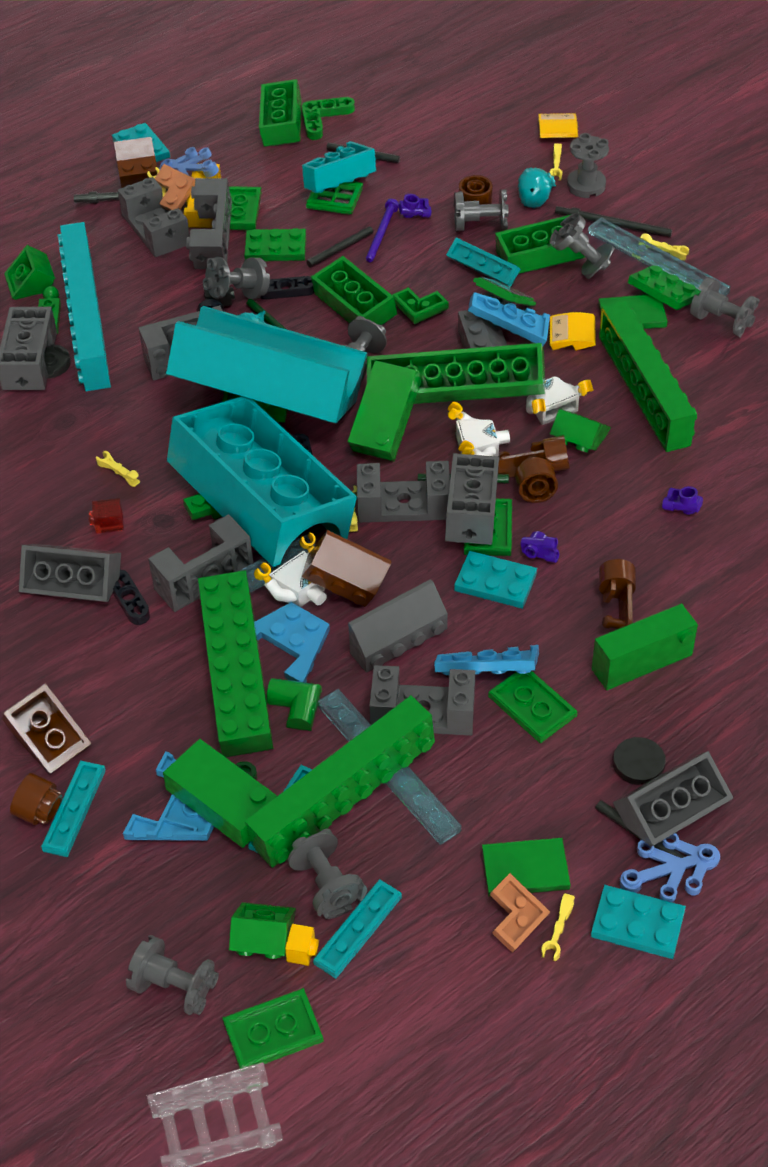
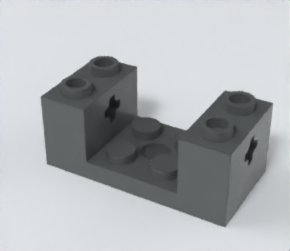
(212, 201)
(157, 227)
(157, 342)
(23, 348)
(472, 499)
(381, 503)
(179, 583)
(450, 706)

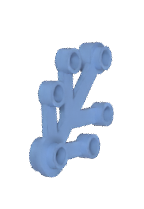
(208, 167)
(674, 866)

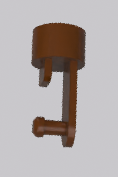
(551, 449)
(618, 581)

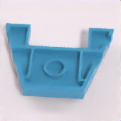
(297, 634)
(176, 821)

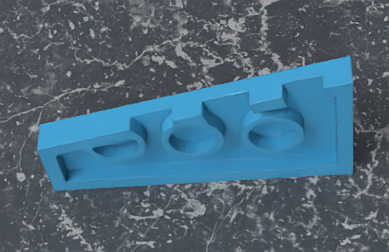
(519, 322)
(489, 660)

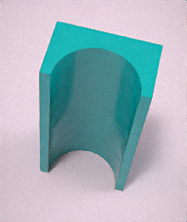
(267, 364)
(257, 475)

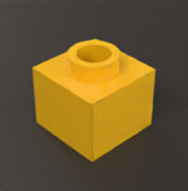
(301, 944)

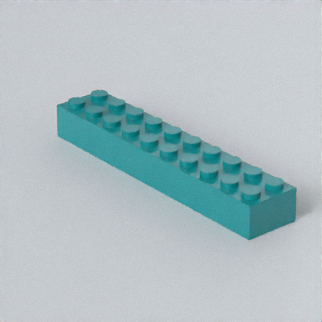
(83, 307)

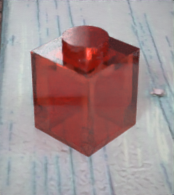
(106, 515)

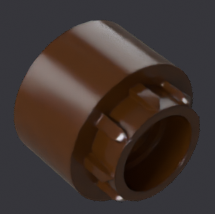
(477, 189)
(536, 480)
(36, 800)

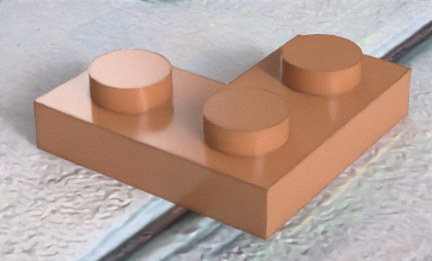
(178, 187)
(523, 910)

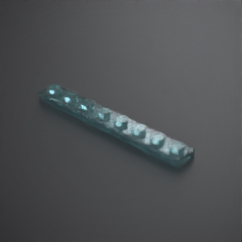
(650, 254)
(404, 782)

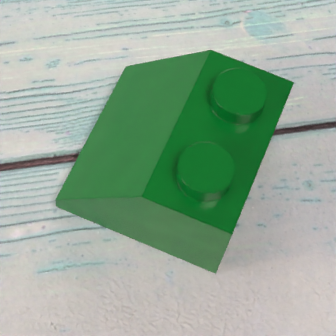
(29, 273)
(579, 430)
(261, 929)

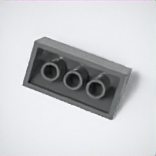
(478, 332)
(68, 571)
(397, 626)
(674, 799)

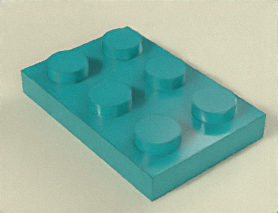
(143, 131)
(495, 579)
(638, 921)

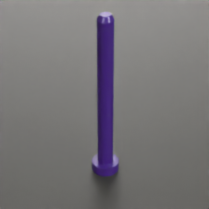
(391, 206)

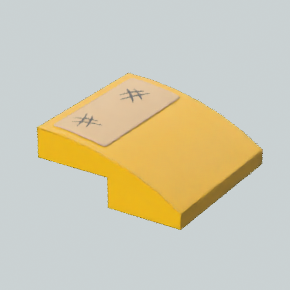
(557, 125)
(572, 329)

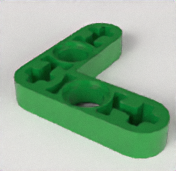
(318, 108)

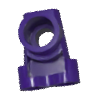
(414, 206)
(683, 499)
(540, 546)

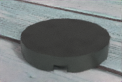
(56, 360)
(638, 760)

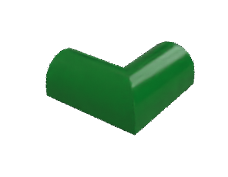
(418, 308)
(299, 696)

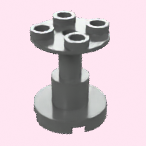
(587, 178)
(473, 211)
(572, 236)
(250, 278)
(717, 303)
(366, 337)
(335, 889)
(153, 967)

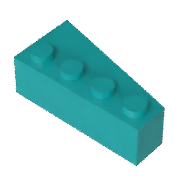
(339, 167)

